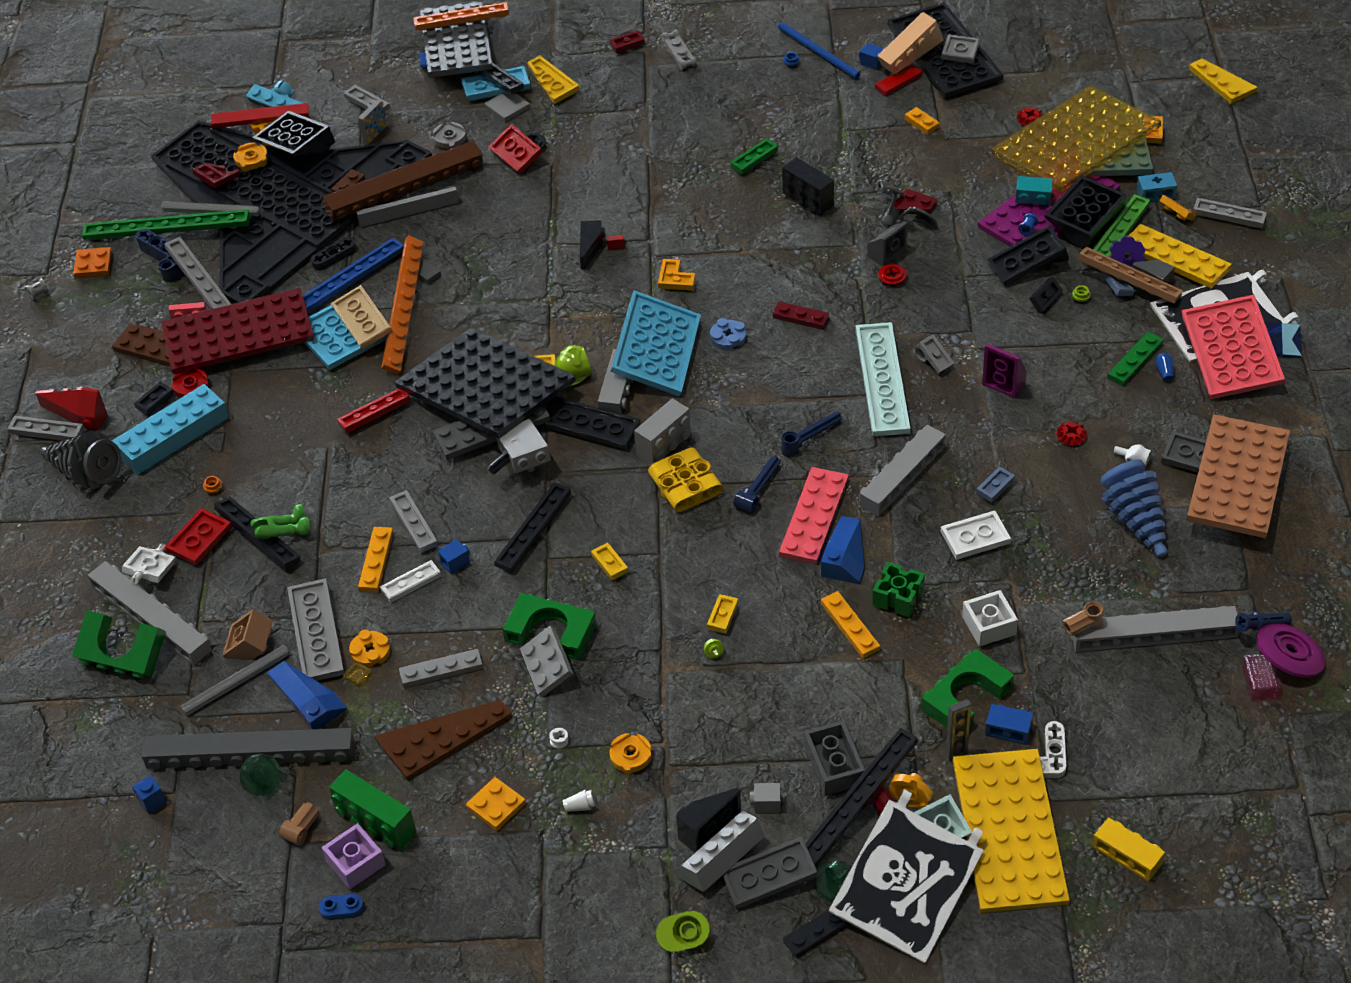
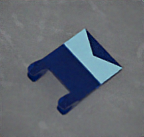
(1285, 338)

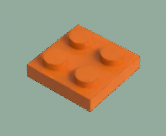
(92, 262)

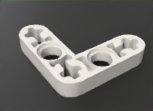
(1048, 761)

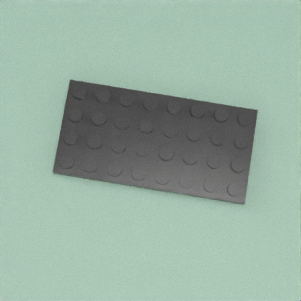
(456, 47)

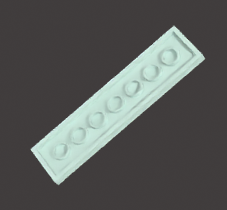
(882, 379)

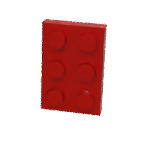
(515, 149)
(198, 536)

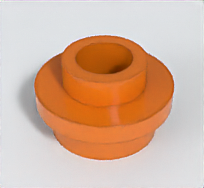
(212, 484)

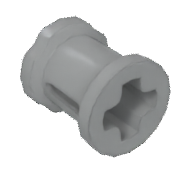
(37, 289)

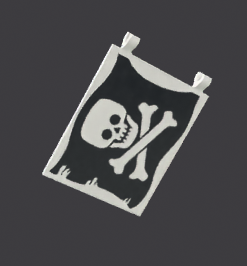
(1227, 289)
(907, 880)

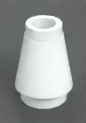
(580, 802)

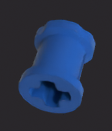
(1027, 227)

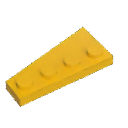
(553, 81)
(1221, 81)

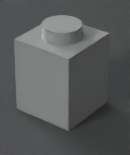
(766, 797)

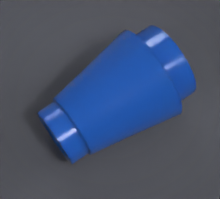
(1165, 365)

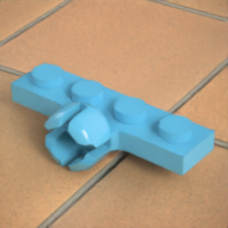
(278, 96)

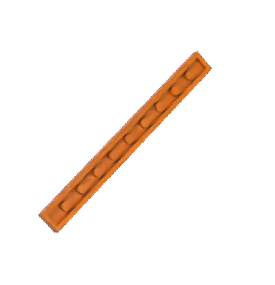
(402, 305)

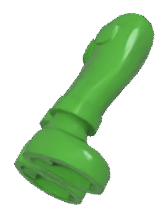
(282, 525)

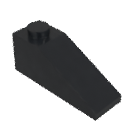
(590, 240)

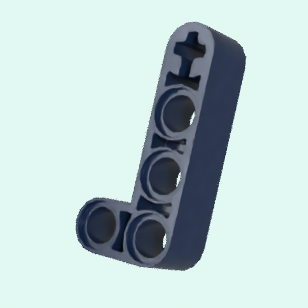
(155, 247)

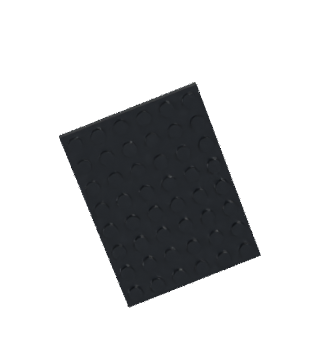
(485, 382)

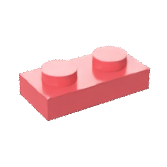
(186, 309)

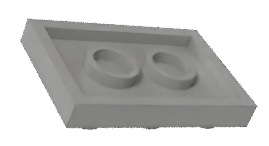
(546, 661)

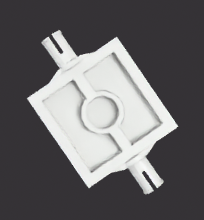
(148, 564)

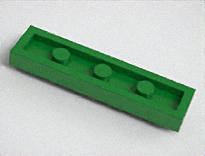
(1135, 359)

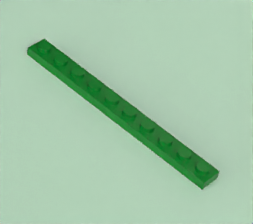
(167, 224)

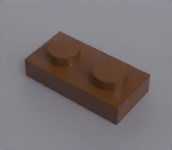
(351, 178)

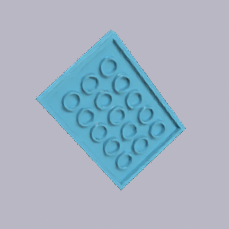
(656, 343)

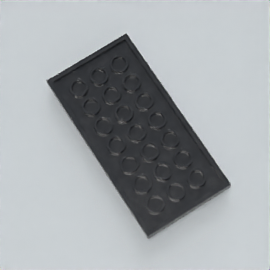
(948, 75)

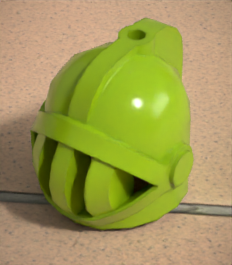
(575, 361)

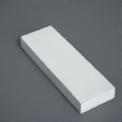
(410, 581)

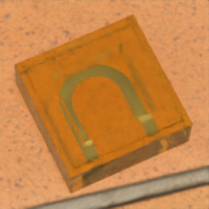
(357, 674)

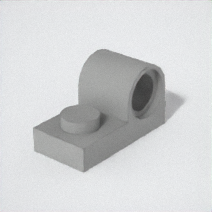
(932, 350)

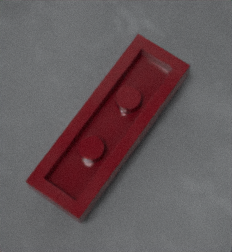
(800, 315)

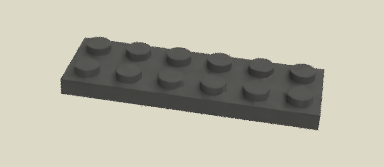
(462, 437)
(1187, 452)

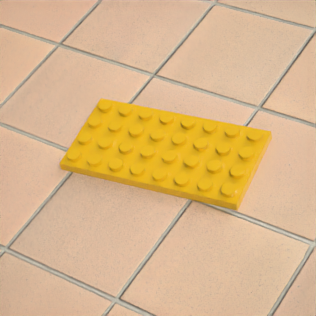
(1020, 853)

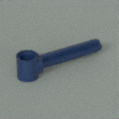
(792, 441)
(748, 497)

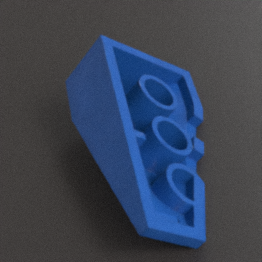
(844, 552)
(309, 698)

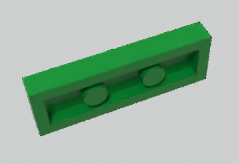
(754, 156)

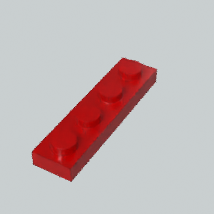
(373, 410)

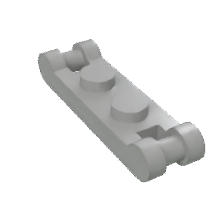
(678, 49)

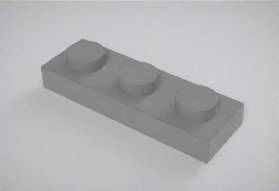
(363, 98)

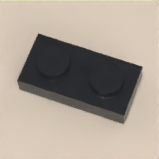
(1046, 294)
(153, 398)

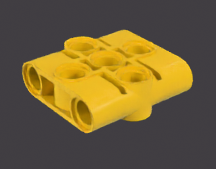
(685, 479)

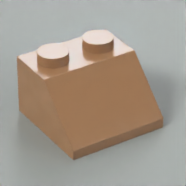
(248, 636)

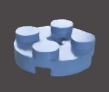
(736, 333)

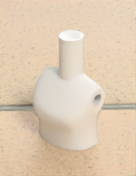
(1135, 452)

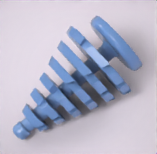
(1136, 501)

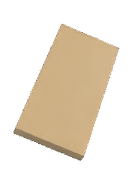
(361, 317)

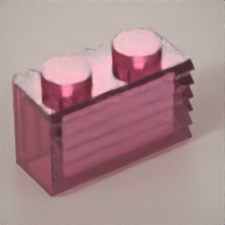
(1260, 677)

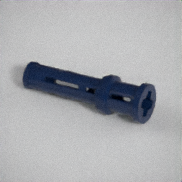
(1256, 620)

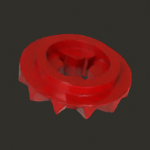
(1023, 118)
(896, 270)
(1071, 438)

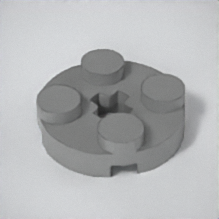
(449, 135)

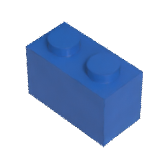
(1008, 724)

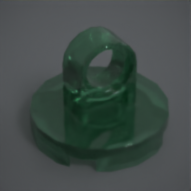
(260, 774)
(831, 878)

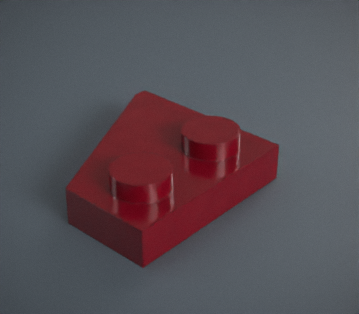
(917, 200)

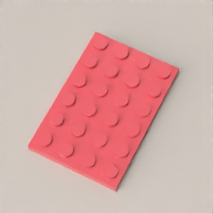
(1232, 347)

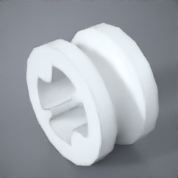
(561, 742)

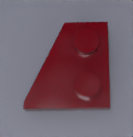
(215, 175)

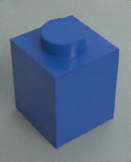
(869, 56)
(454, 556)
(149, 794)

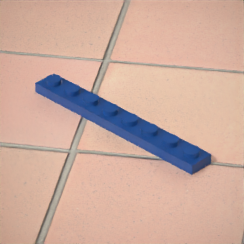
(352, 274)

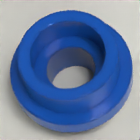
(791, 59)

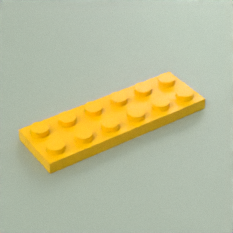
(1186, 259)

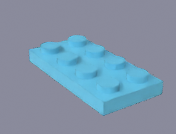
(480, 87)

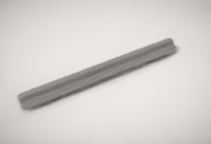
(205, 208)
(235, 680)

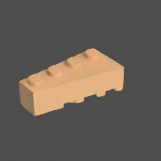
(911, 43)

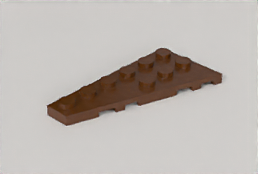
(431, 741)

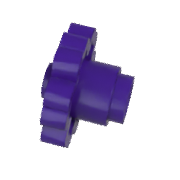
(1127, 244)

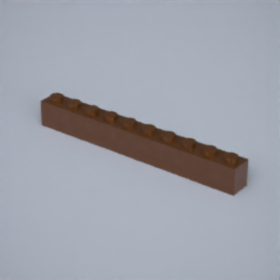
(402, 180)

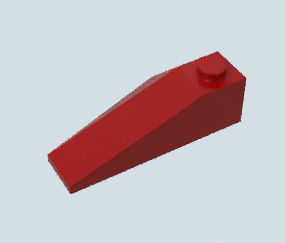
(77, 406)

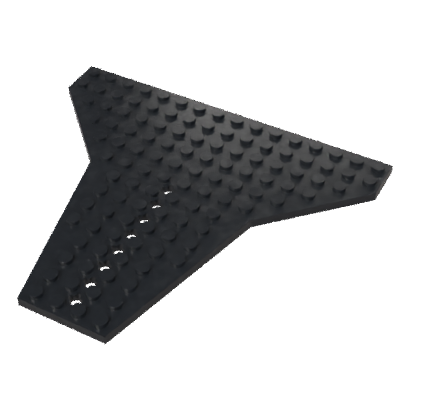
(291, 213)

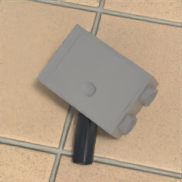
(521, 448)

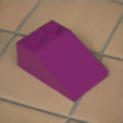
(1003, 371)

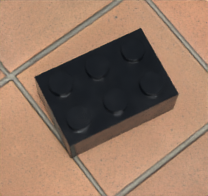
(808, 186)

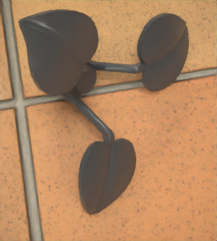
(892, 213)

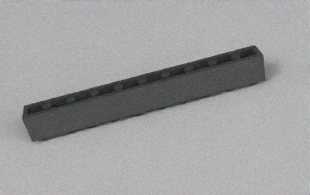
(236, 747)

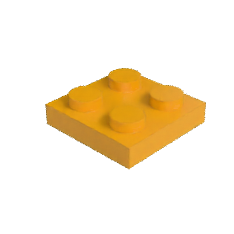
(495, 804)

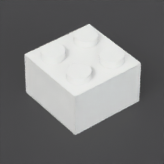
(989, 618)

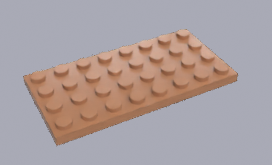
(1238, 476)

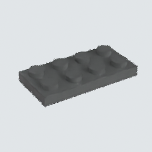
(769, 872)

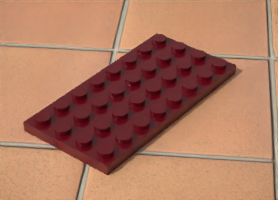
(237, 330)

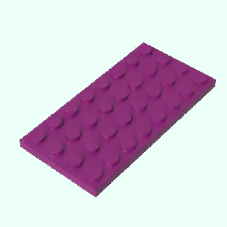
(1006, 218)

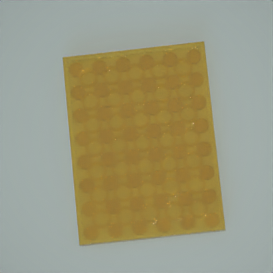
(1076, 137)

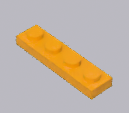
(375, 559)
(850, 624)

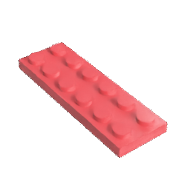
(813, 515)

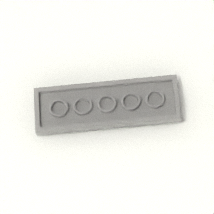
(315, 630)

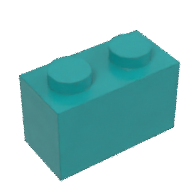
(1033, 190)

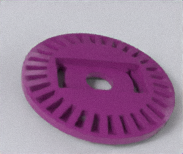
(1273, 641)

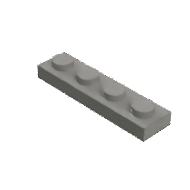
(1229, 213)
(44, 428)
(413, 521)
(440, 668)

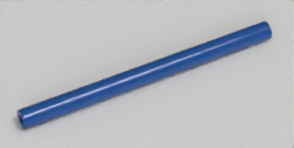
(819, 50)

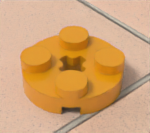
(258, 158)
(369, 639)
(630, 763)
(914, 784)

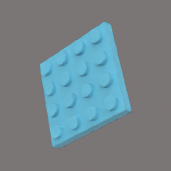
(332, 339)

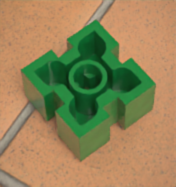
(898, 589)

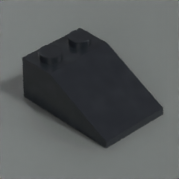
(706, 817)

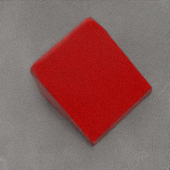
(615, 242)

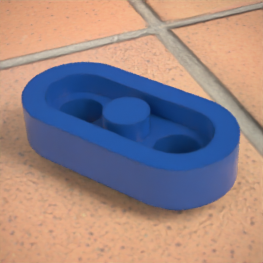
(340, 907)

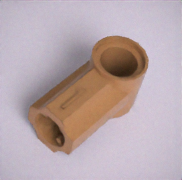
(1088, 618)
(297, 828)

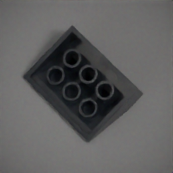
(296, 135)
(1086, 211)

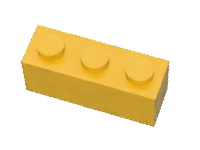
(1128, 849)

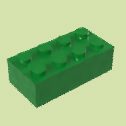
(372, 810)

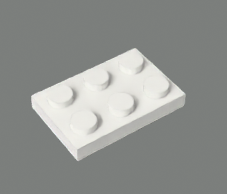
(975, 535)

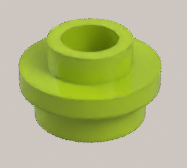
(1081, 293)
(712, 644)

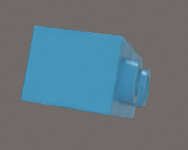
(1156, 186)

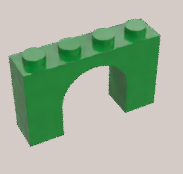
(531, 610)
(139, 660)
(973, 669)

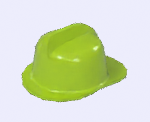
(682, 931)

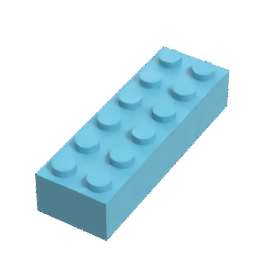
(171, 429)

